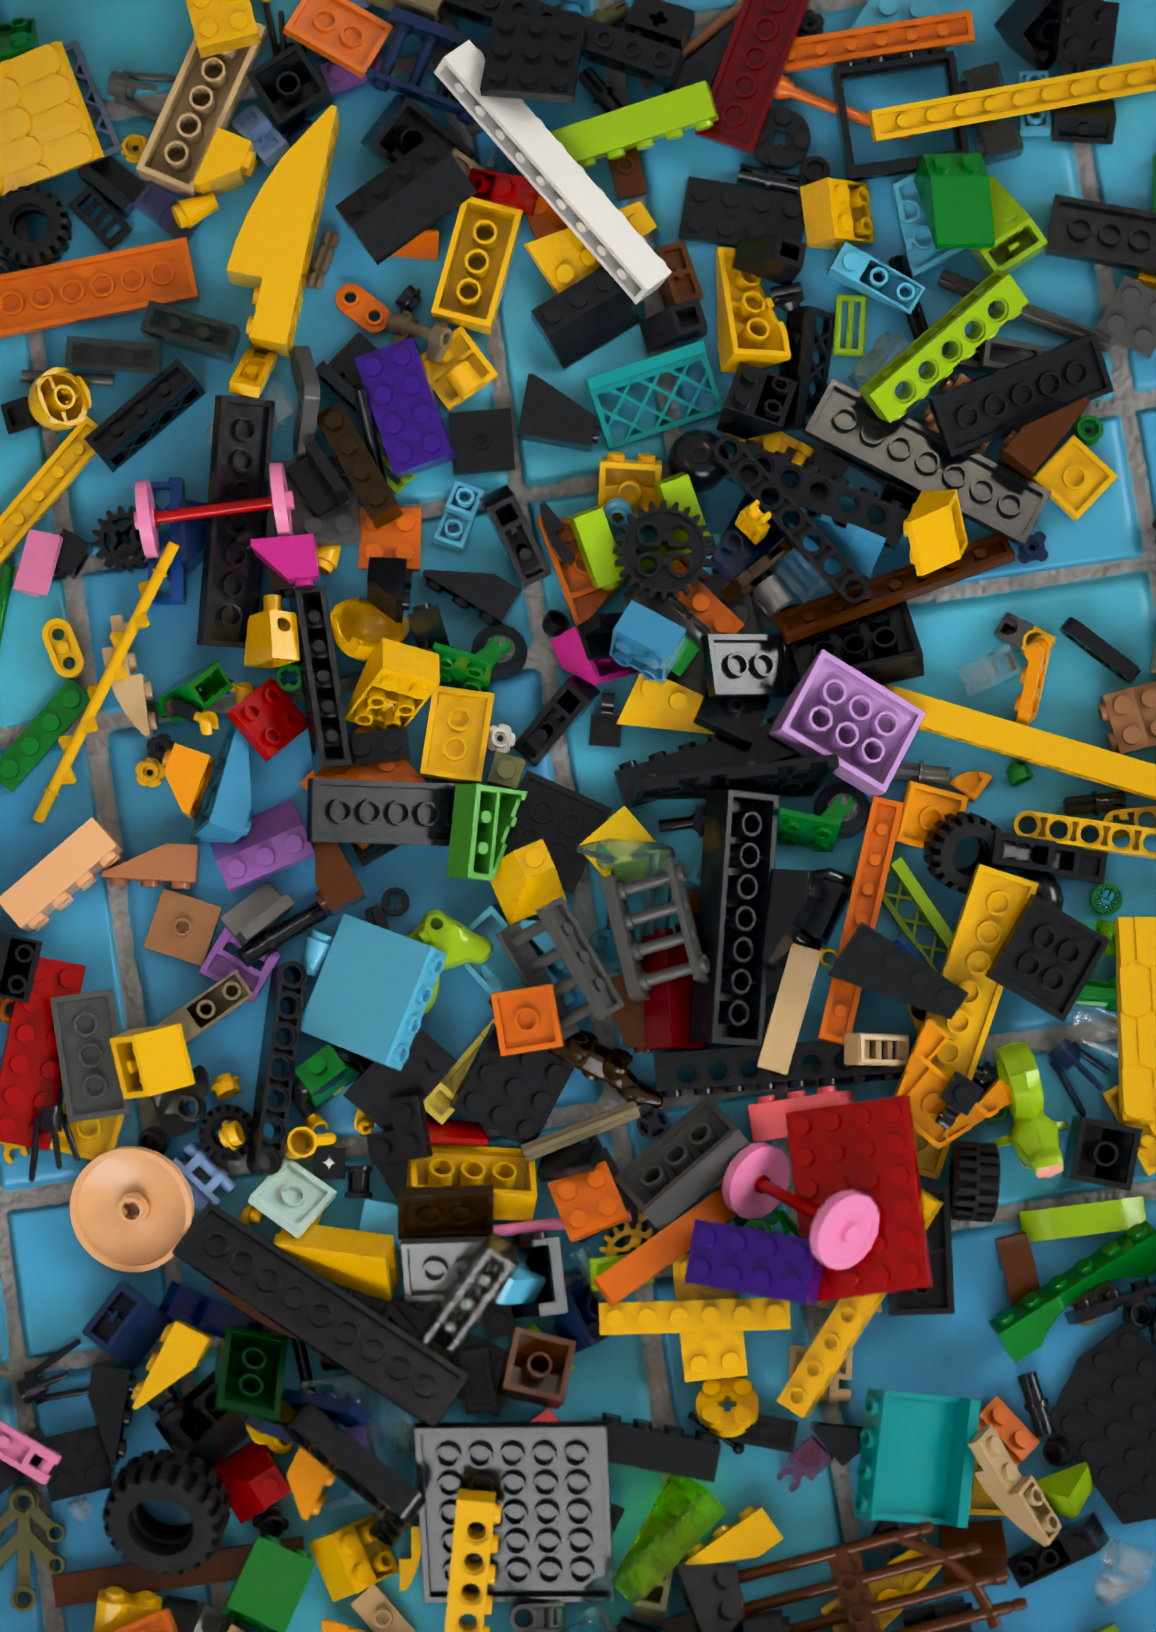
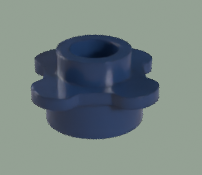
(1039, 553)

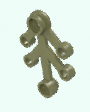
(25, 1540)

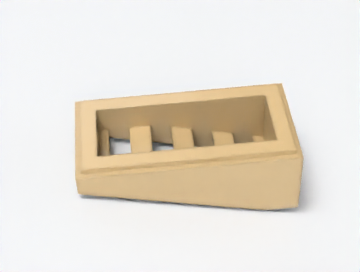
(858, 1049)

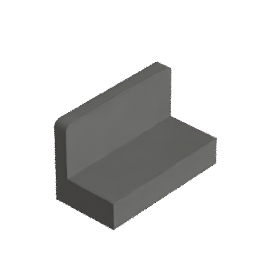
(256, 913)

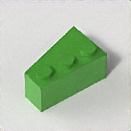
(480, 829)

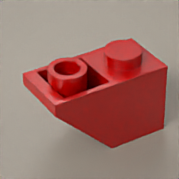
(504, 189)

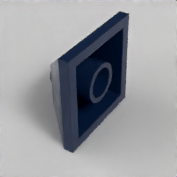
(191, 538)
(582, 1318)

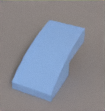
(265, 139)

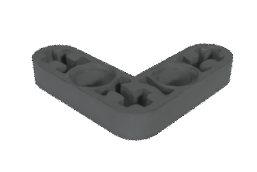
(308, 398)

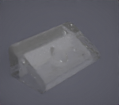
(1094, 1029)

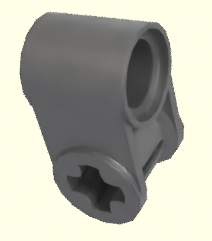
(771, 596)
(542, 1616)

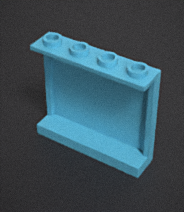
(372, 991)

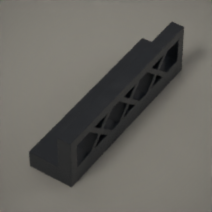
(801, 367)
(143, 415)

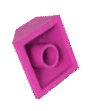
(290, 557)
(574, 660)

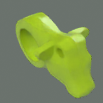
(453, 938)

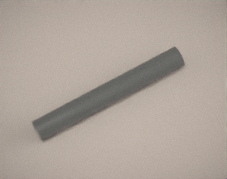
(89, 378)

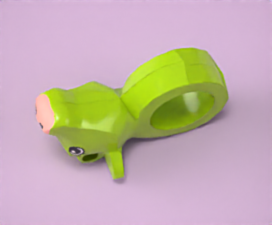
(1032, 1133)

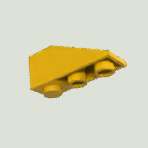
(744, 1539)

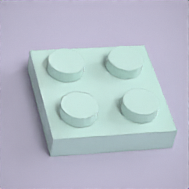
(292, 1197)

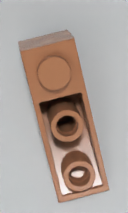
(163, 864)

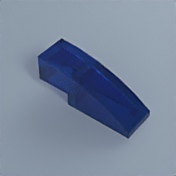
(204, 1311)

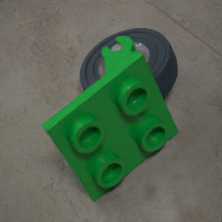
(495, 654)
(838, 813)

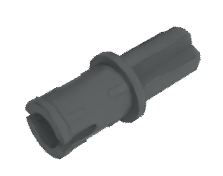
(923, 773)

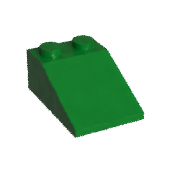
(956, 200)

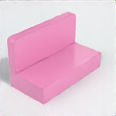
(38, 563)

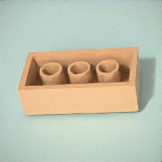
(60, 876)

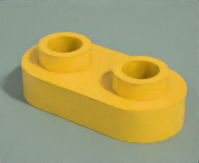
(63, 649)

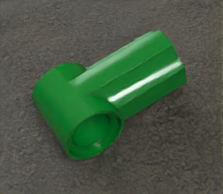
(1099, 994)

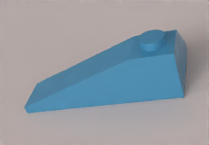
(854, 542)
(228, 805)

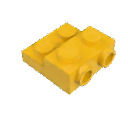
(629, 480)

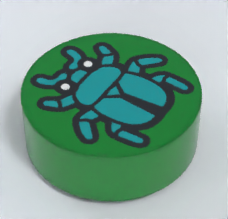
(1105, 899)

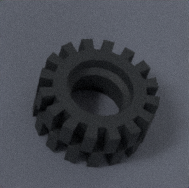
(208, 1126)

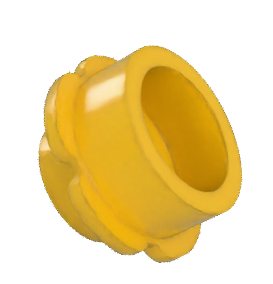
(131, 141)
(149, 780)
(226, 1086)
(231, 1134)

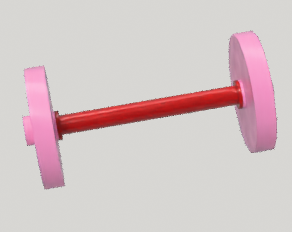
(148, 518)
(841, 1227)

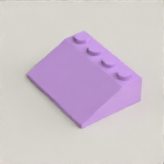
(848, 716)

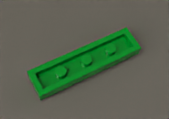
(42, 734)

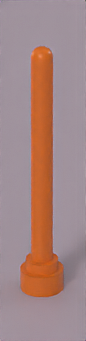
(787, 90)

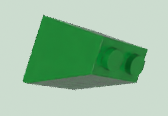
(269, 1585)

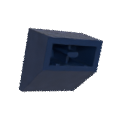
(127, 1325)

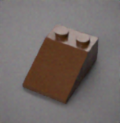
(1036, 441)
(335, 879)

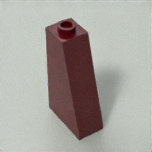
(670, 1002)

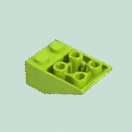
(1014, 231)

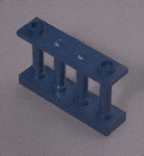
(432, 35)

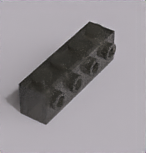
(470, 1295)

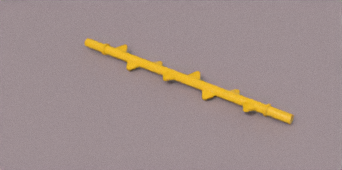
(114, 672)

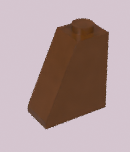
(630, 1019)

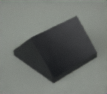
(839, 1439)

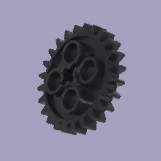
(664, 579)

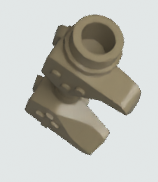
(405, 326)

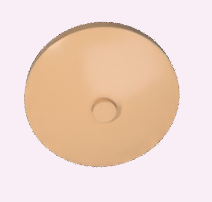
(131, 1208)

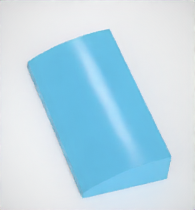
(498, 972)

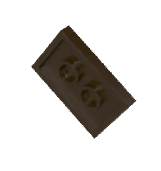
(445, 1211)

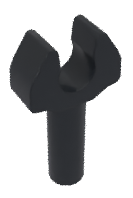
(682, 823)

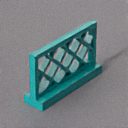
(645, 369)

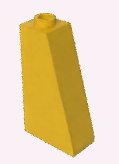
(346, 1257)

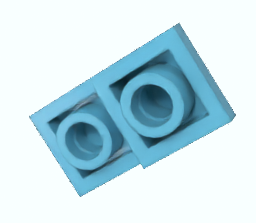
(1034, 123)
(458, 516)

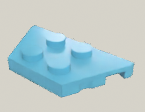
(889, 11)

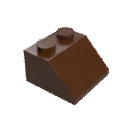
(536, 1368)

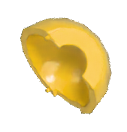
(361, 626)

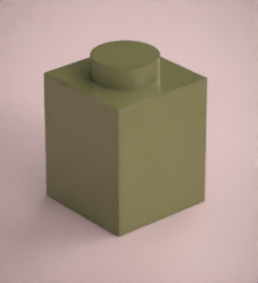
(506, 771)

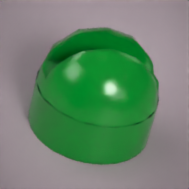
(1018, 773)

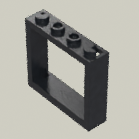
(877, 67)

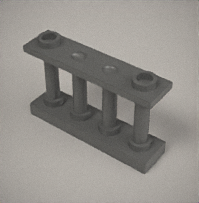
(632, 951)
(578, 955)

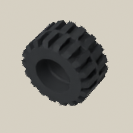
(50, 244)
(946, 838)
(974, 1181)

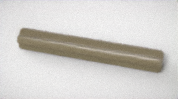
(580, 1131)

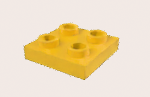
(460, 372)

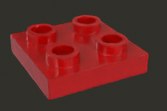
(268, 719)

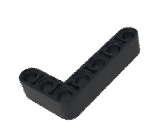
(359, 1470)

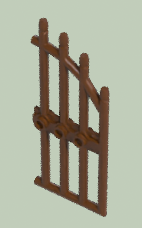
(854, 1593)

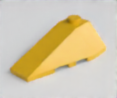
(746, 319)

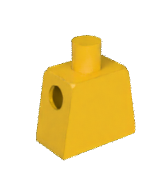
(271, 636)

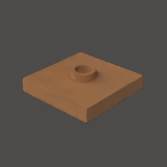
(183, 927)

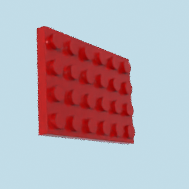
(873, 1152)

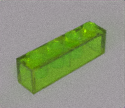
(673, 1527)

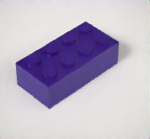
(405, 408)
(753, 1262)

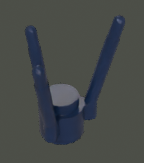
(1068, 1054)

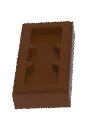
(628, 175)

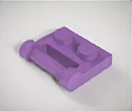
(221, 963)

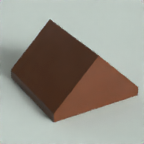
(992, 1541)

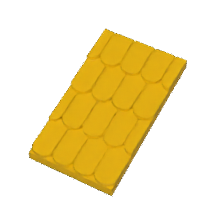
(42, 119)
(1136, 1018)

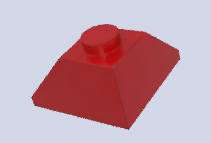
(252, 1480)

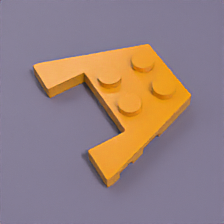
(926, 1082)

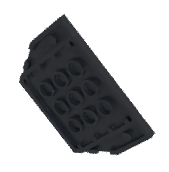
(1111, 1421)

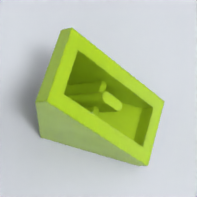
(1067, 1489)

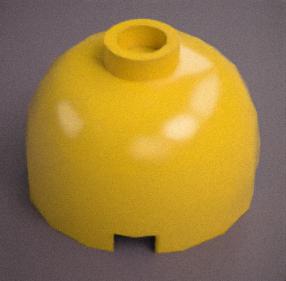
(59, 399)

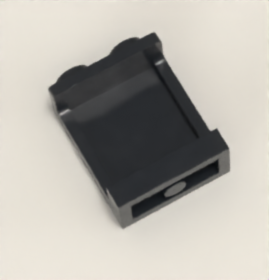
(546, 1260)

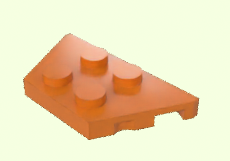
(575, 583)

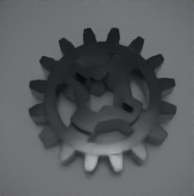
(118, 549)

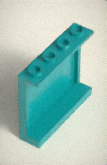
(916, 1458)

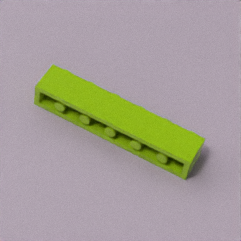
(639, 125)

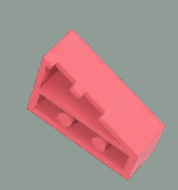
(769, 1116)

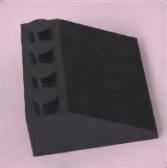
(877, 645)

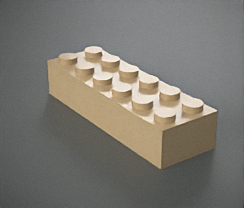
(198, 103)

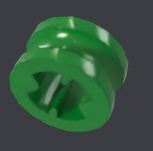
(291, 668)

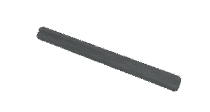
(1030, 313)

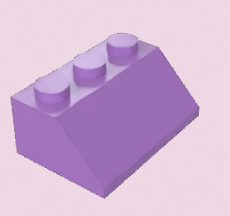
(271, 846)

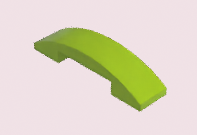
(1082, 1219)

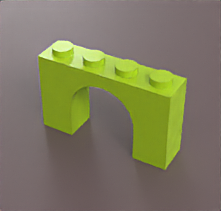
(597, 542)

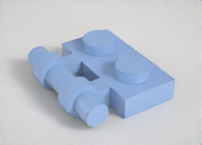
(204, 1193)

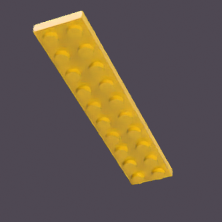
(982, 927)

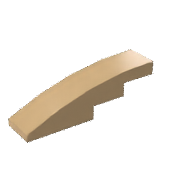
(789, 1008)

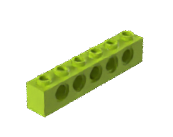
(927, 348)

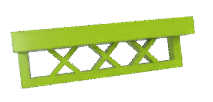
(923, 906)

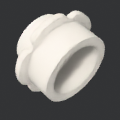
(508, 738)

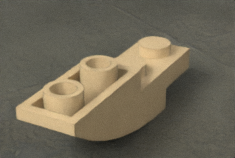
(133, 692)
(1015, 1495)

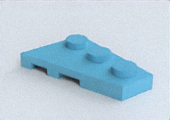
(915, 230)

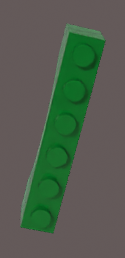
(1026, 1323)

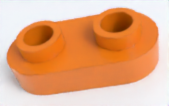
(362, 308)

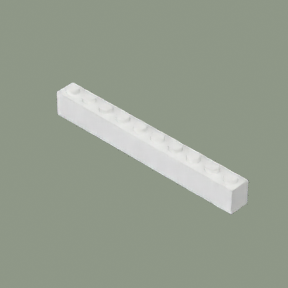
(555, 176)

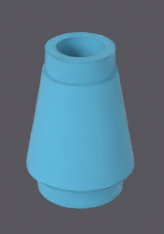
(316, 950)

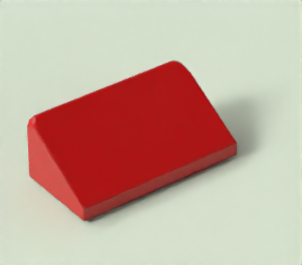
(457, 1133)

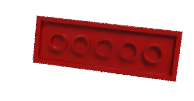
(30, 1055)

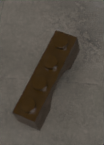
(358, 465)

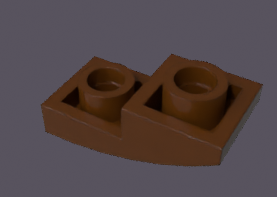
(1018, 1265)

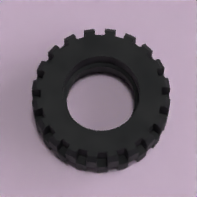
(157, 1544)

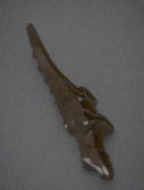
(605, 1064)

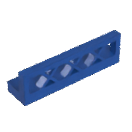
(178, 573)

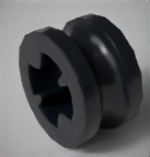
(385, 901)

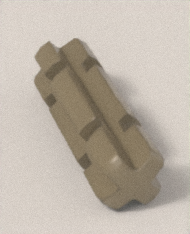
(322, 259)

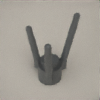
(125, 85)

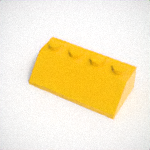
(478, 1165)

